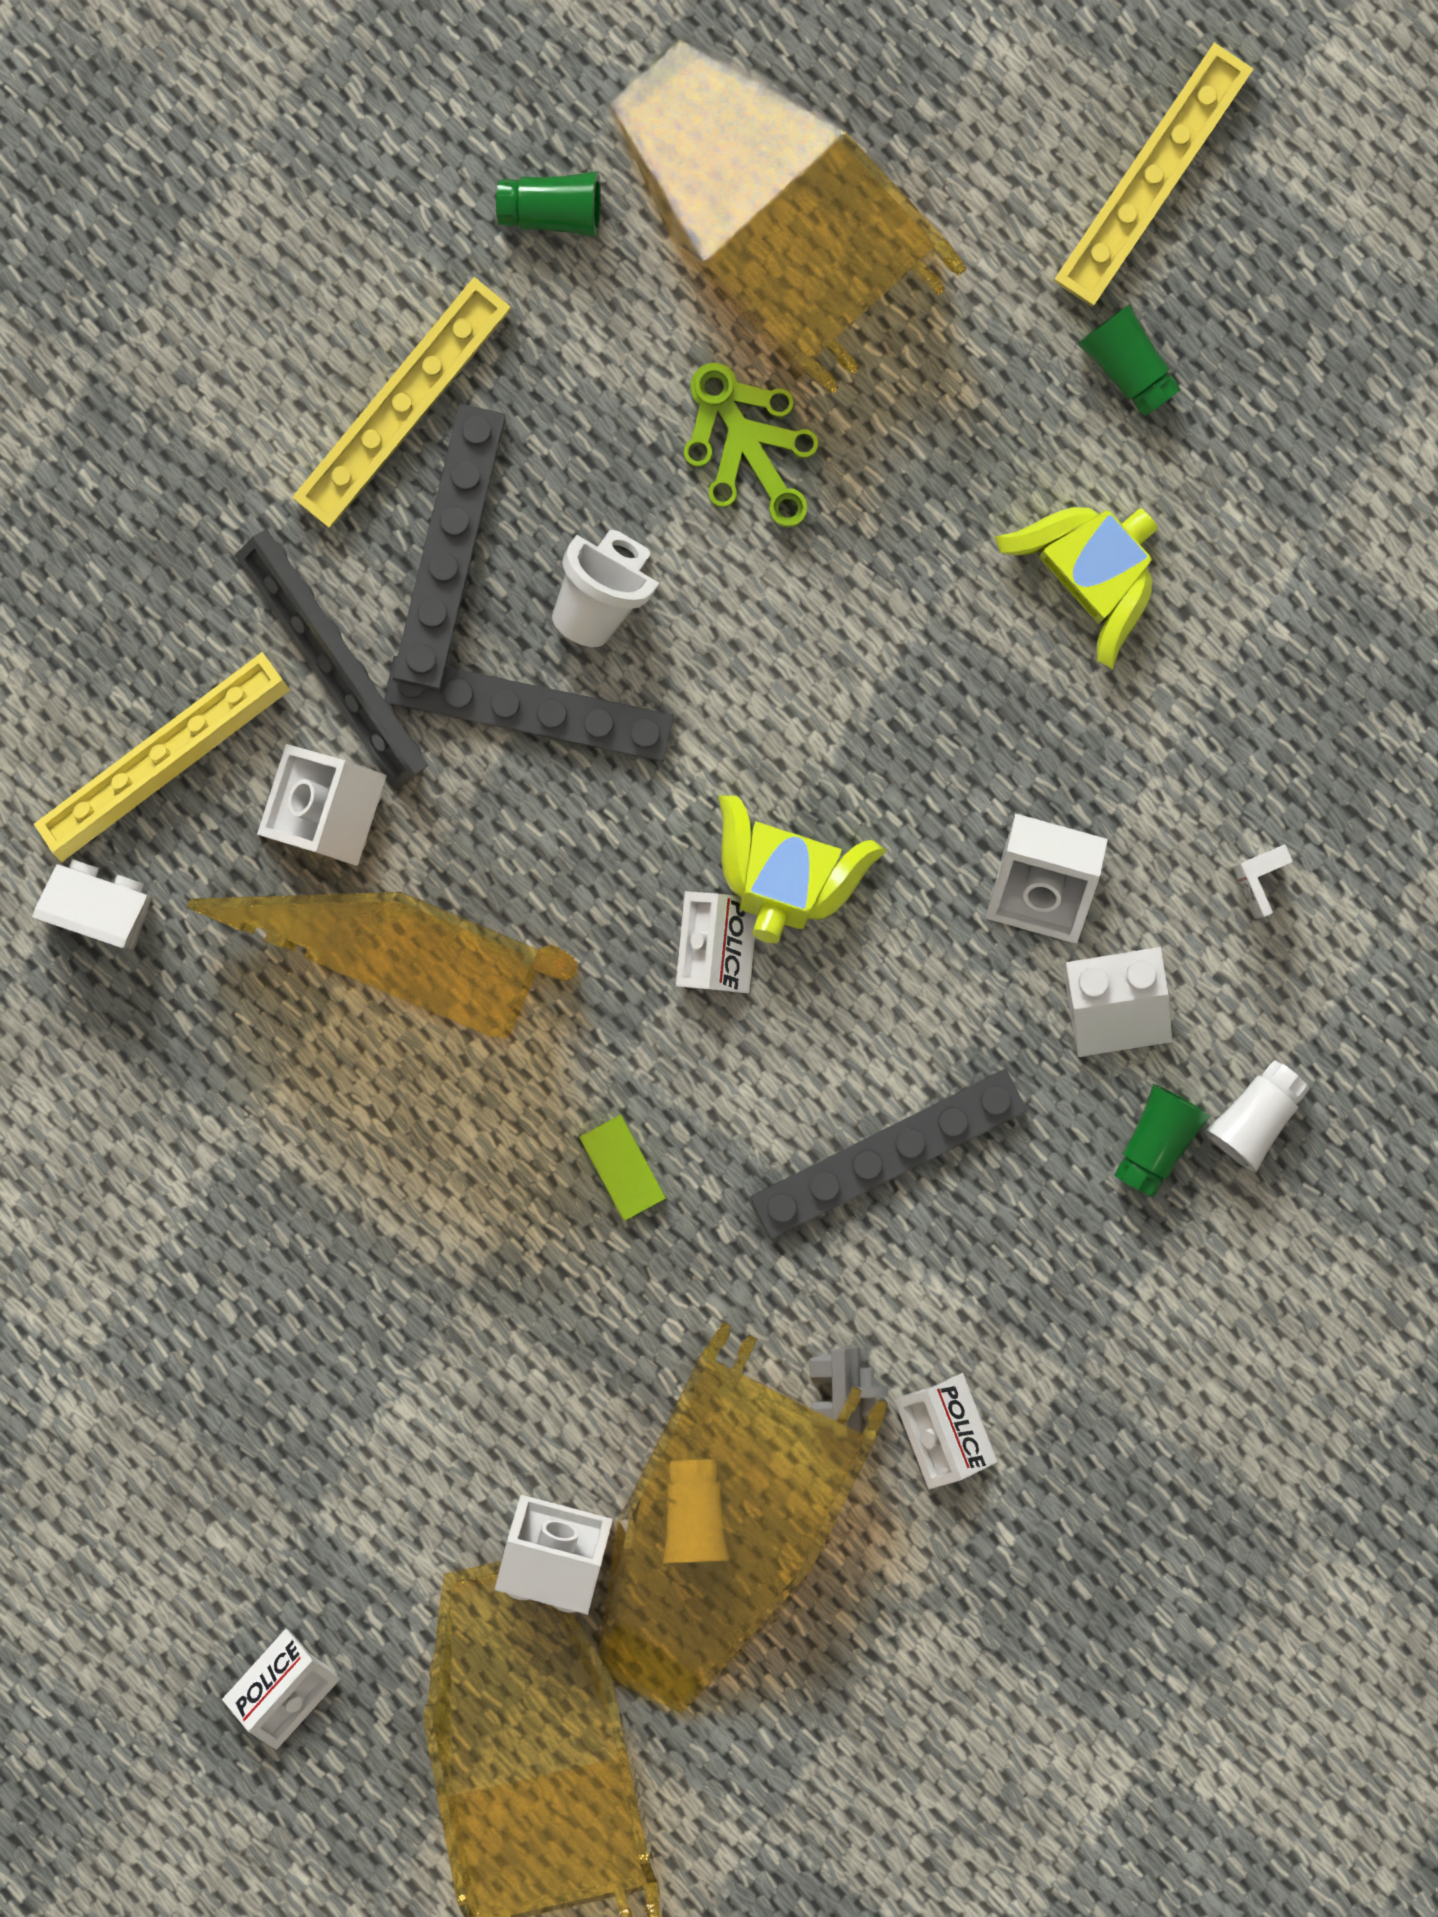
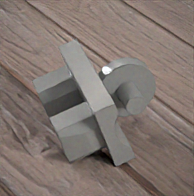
(844, 1372)

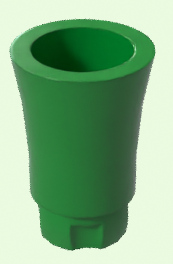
(551, 203)
(1131, 360)
(1159, 1140)

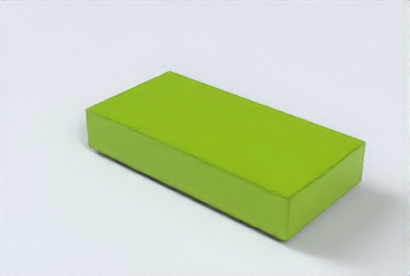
(622, 1167)

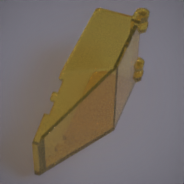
(773, 205)
(403, 950)
(723, 1525)
(530, 1759)

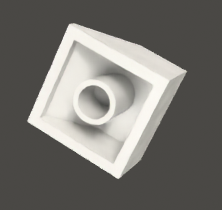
(322, 804)
(1046, 878)
(93, 905)
(1118, 1001)
(553, 1555)

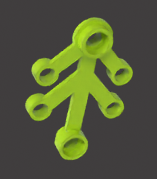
(745, 437)

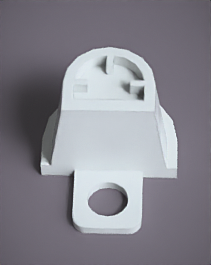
(600, 588)

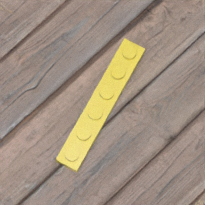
(1153, 175)
(402, 403)
(161, 757)

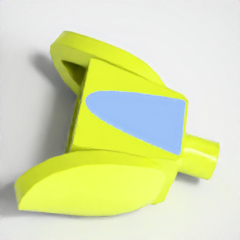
(1097, 564)
(785, 874)

